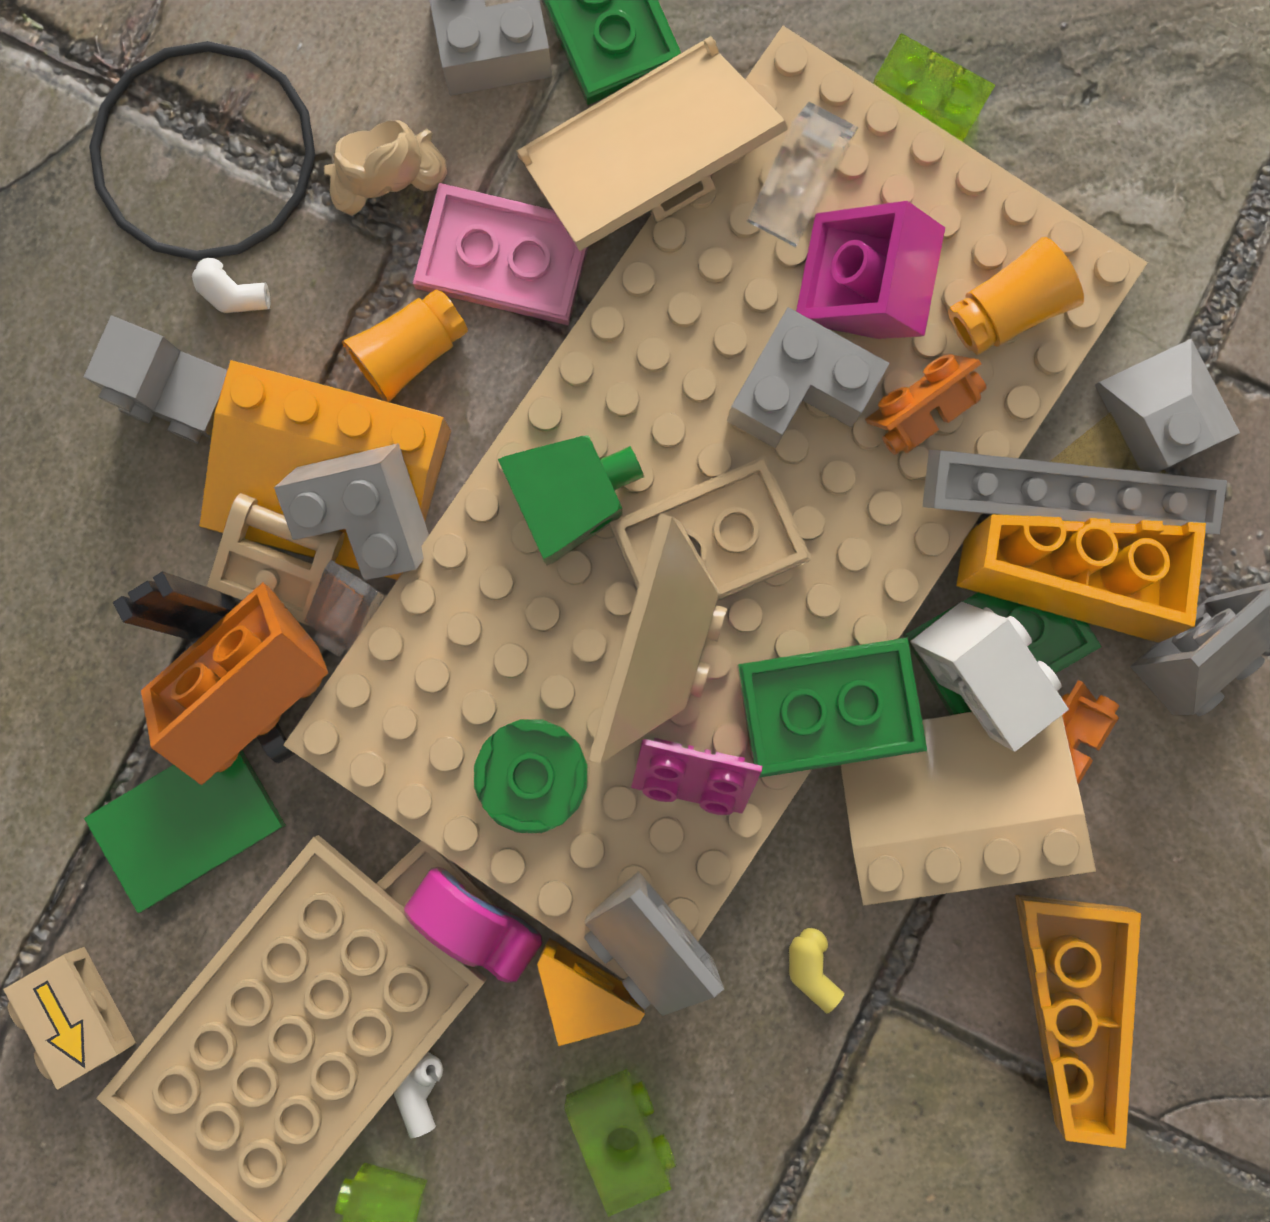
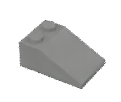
(1222, 646)
(653, 948)

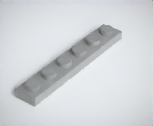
(1069, 491)

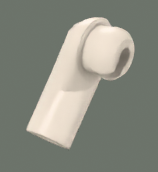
(224, 293)

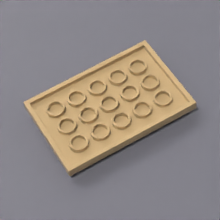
(290, 1038)

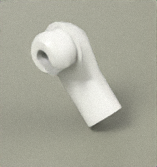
(413, 1093)

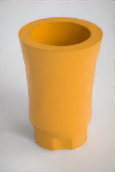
(1018, 298)
(406, 343)

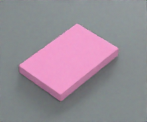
(500, 255)

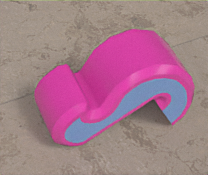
(471, 927)

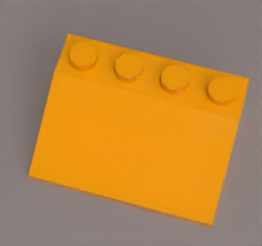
(281, 422)

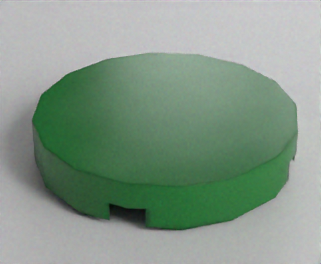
(530, 776)

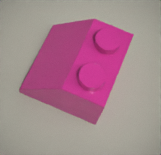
(872, 270)

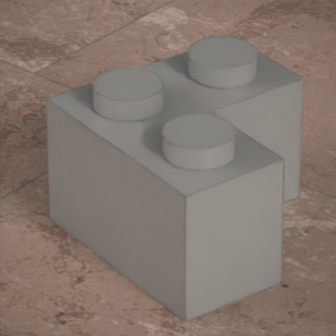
(490, 44)
(808, 366)
(152, 377)
(368, 498)

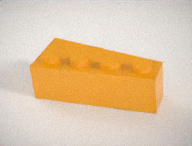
(1093, 571)
(1084, 1004)

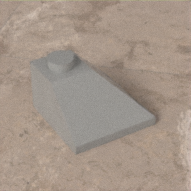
(1167, 408)

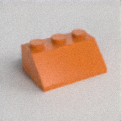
(231, 685)

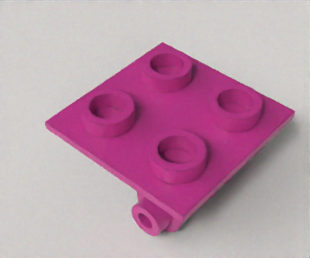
(715, 782)

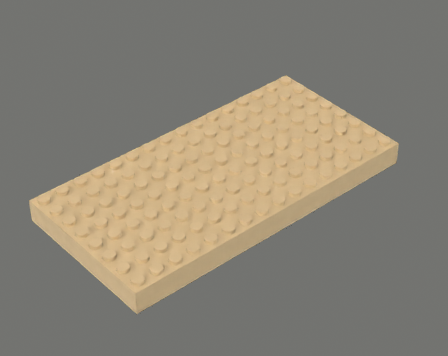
(656, 367)

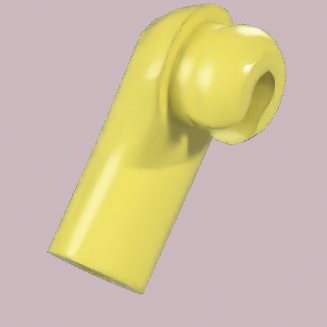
(806, 969)

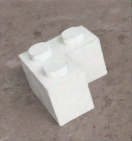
(993, 671)

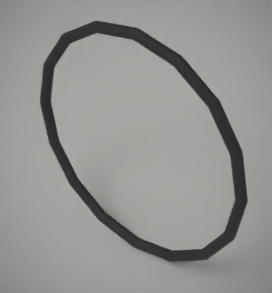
(151, 62)

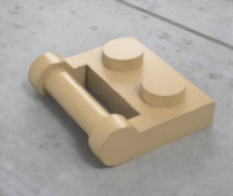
(246, 564)

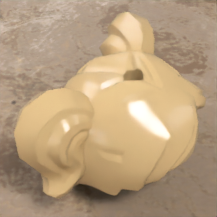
(381, 163)

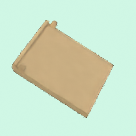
(650, 144)

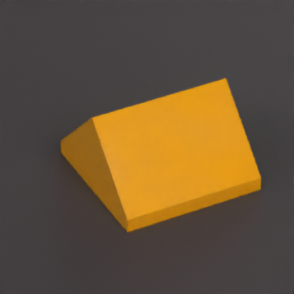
(583, 997)

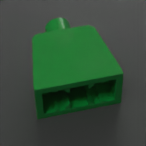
(568, 491)

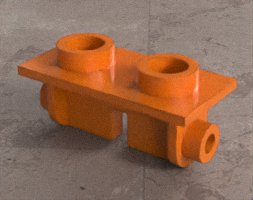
(943, 387)
(1088, 723)

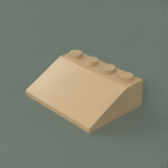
(966, 813)

